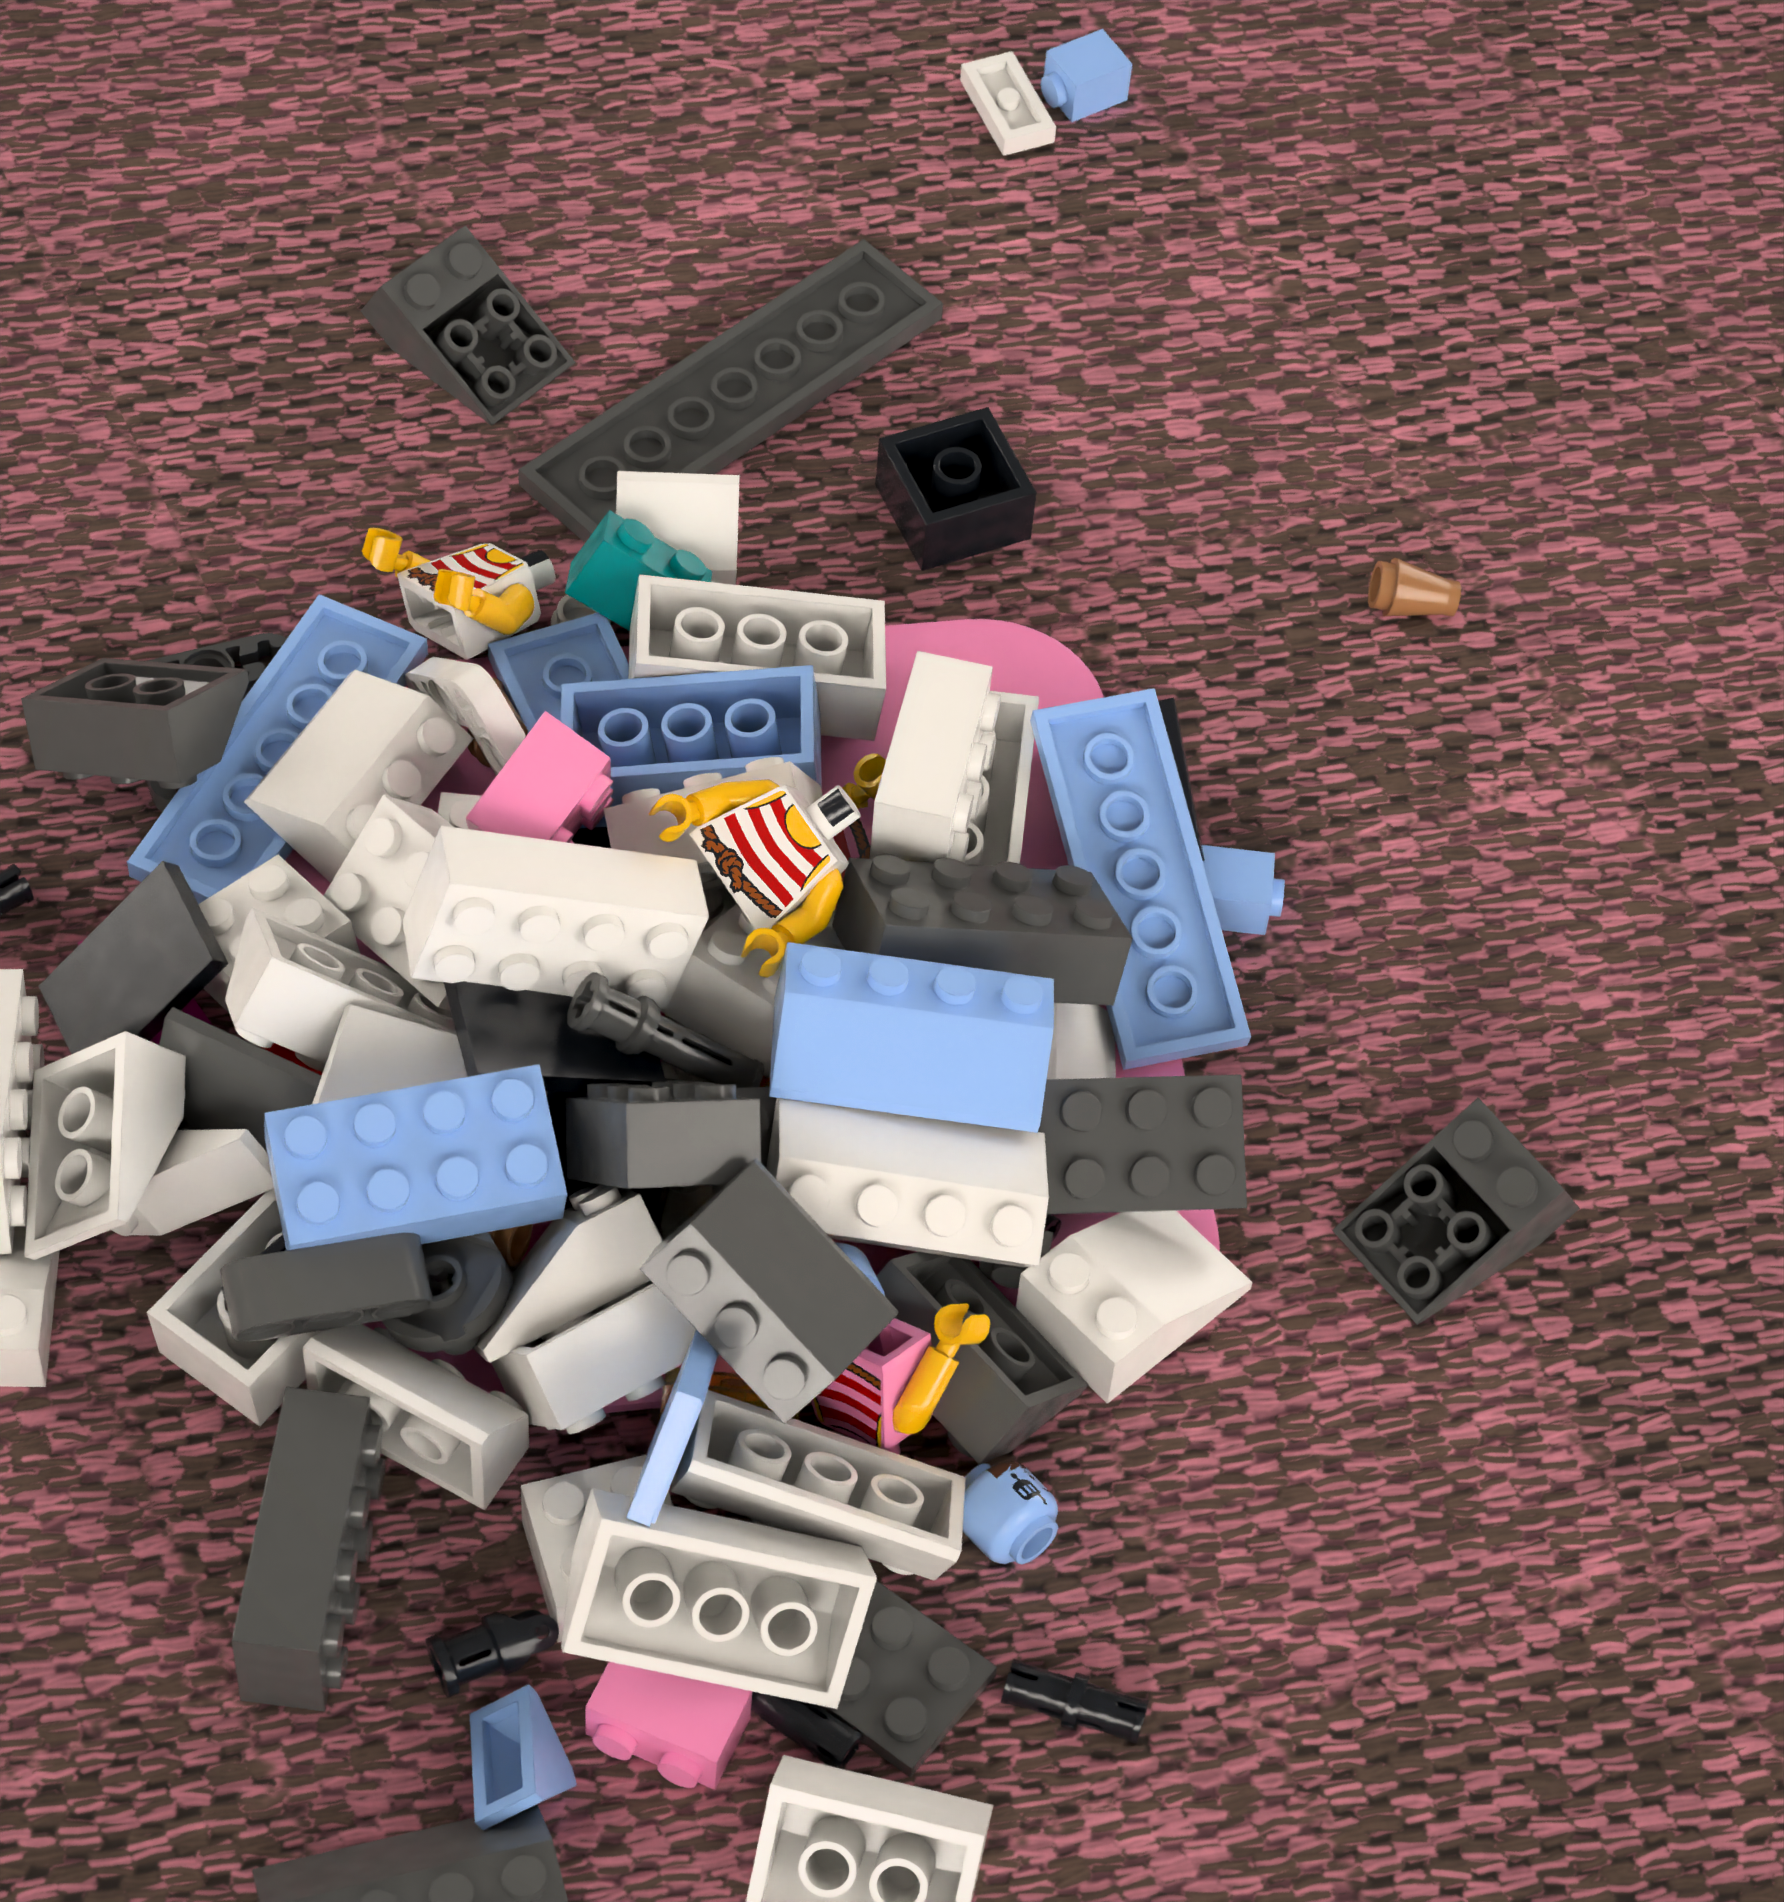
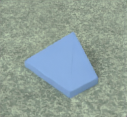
(515, 1757)

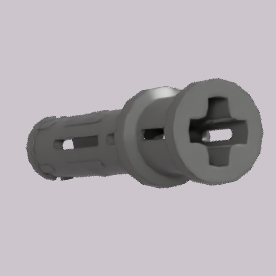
(640, 1027)

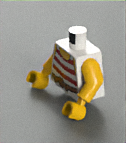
(465, 595)
(770, 855)

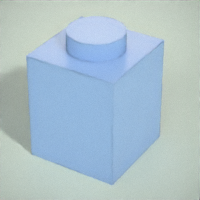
(1086, 75)
(1243, 888)

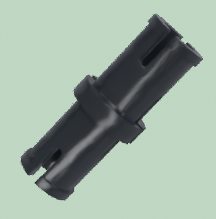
(1074, 1701)

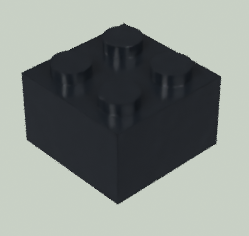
(955, 488)

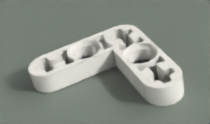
(473, 702)

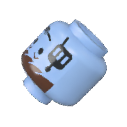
(1008, 1512)

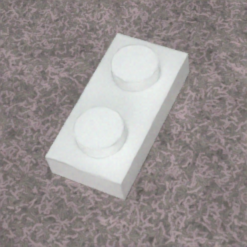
(1007, 103)

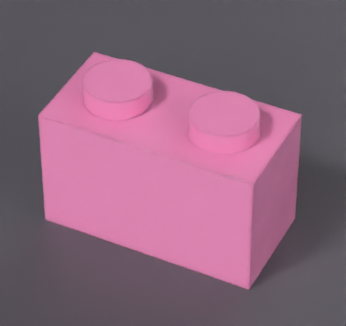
(669, 1721)

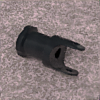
(494, 1646)

